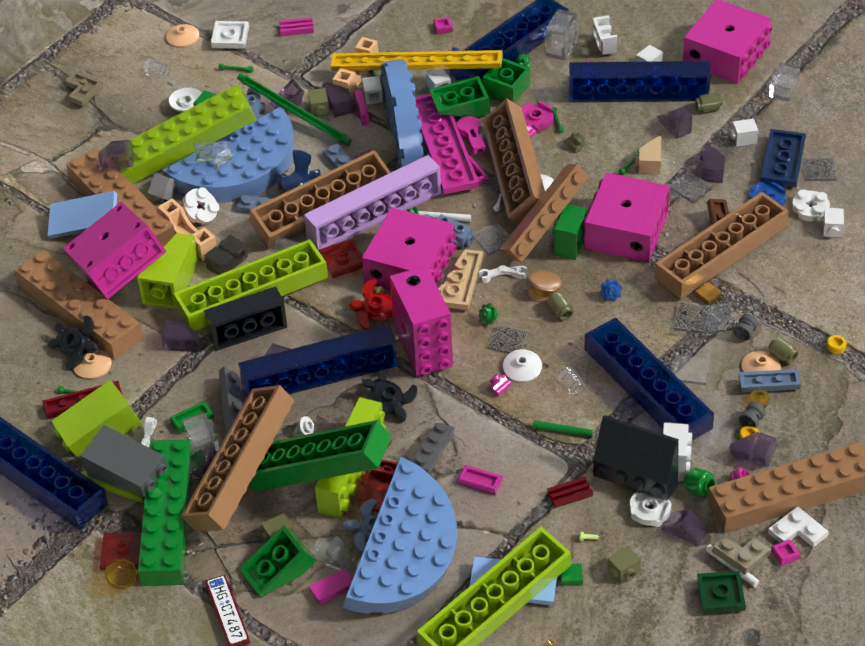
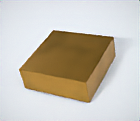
(708, 293)

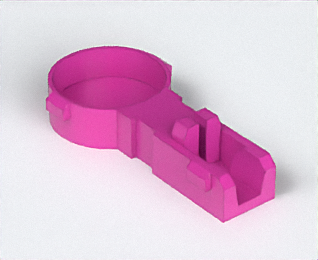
(468, 124)

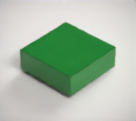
(572, 575)

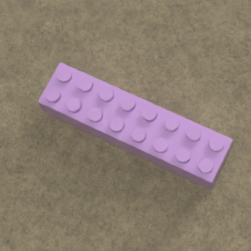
(372, 202)

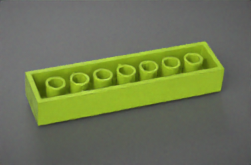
(178, 135)
(285, 269)
(498, 593)

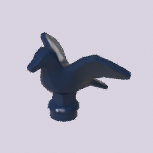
(300, 175)

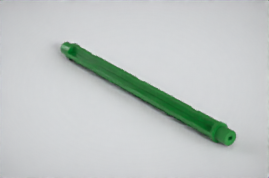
(306, 116)

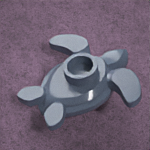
(364, 527)

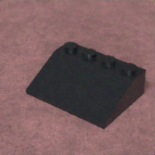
(636, 458)

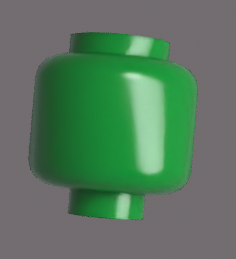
(698, 481)

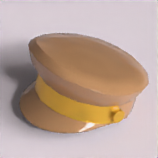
(543, 284)

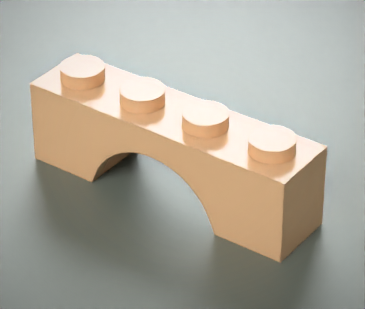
(353, 78)
(175, 214)

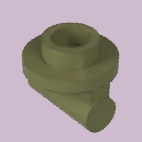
(576, 141)

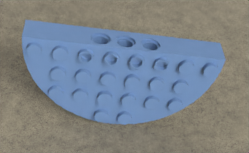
(401, 110)
(259, 155)
(406, 546)

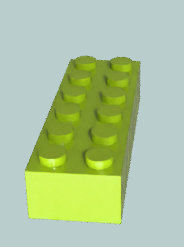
(335, 492)

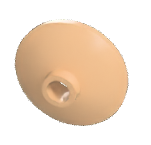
(182, 35)
(760, 362)
(93, 365)

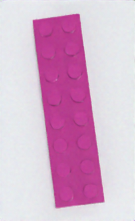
(446, 147)

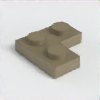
(84, 87)
(740, 557)

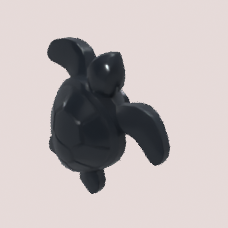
(75, 341)
(390, 395)

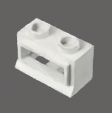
(601, 30)

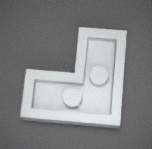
(798, 523)

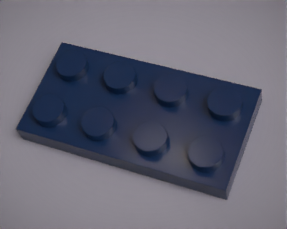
(783, 157)

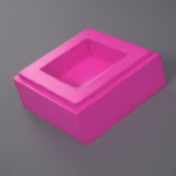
(443, 25)
(785, 552)

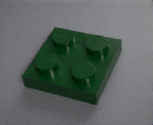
(721, 592)

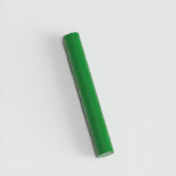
(563, 428)

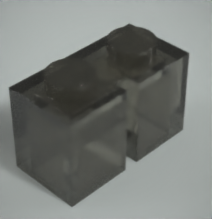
(226, 256)

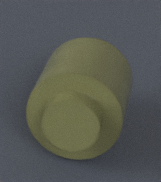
(708, 102)
(560, 306)
(783, 350)

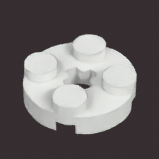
(204, 198)
(804, 199)
(645, 516)

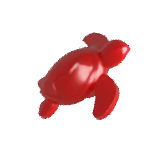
(374, 307)

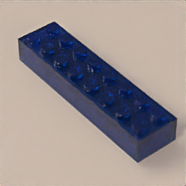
(514, 36)
(638, 81)
(322, 362)
(647, 378)
(49, 477)

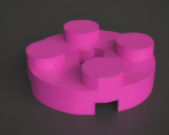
(545, 114)

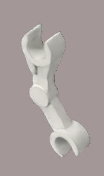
(502, 270)
(150, 425)

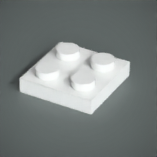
(230, 34)

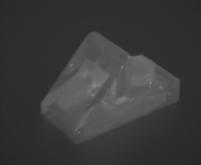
(217, 151)
(333, 553)

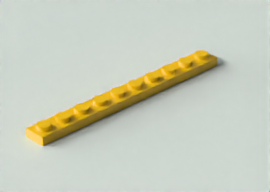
(419, 60)

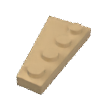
(460, 283)

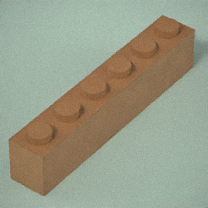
(544, 212)

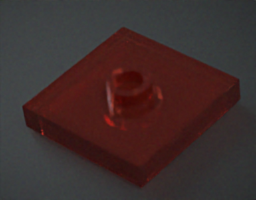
(342, 258)
(119, 547)

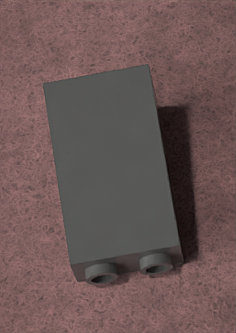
(122, 462)

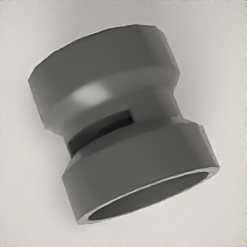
(745, 327)
(752, 415)

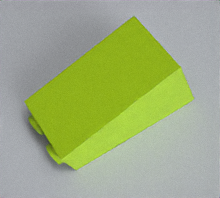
(169, 272)
(87, 417)

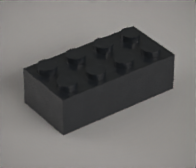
(245, 318)

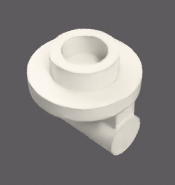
(304, 427)

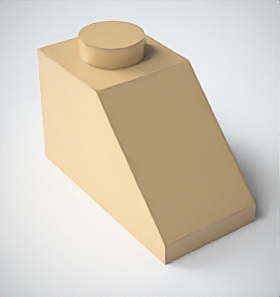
(649, 157)

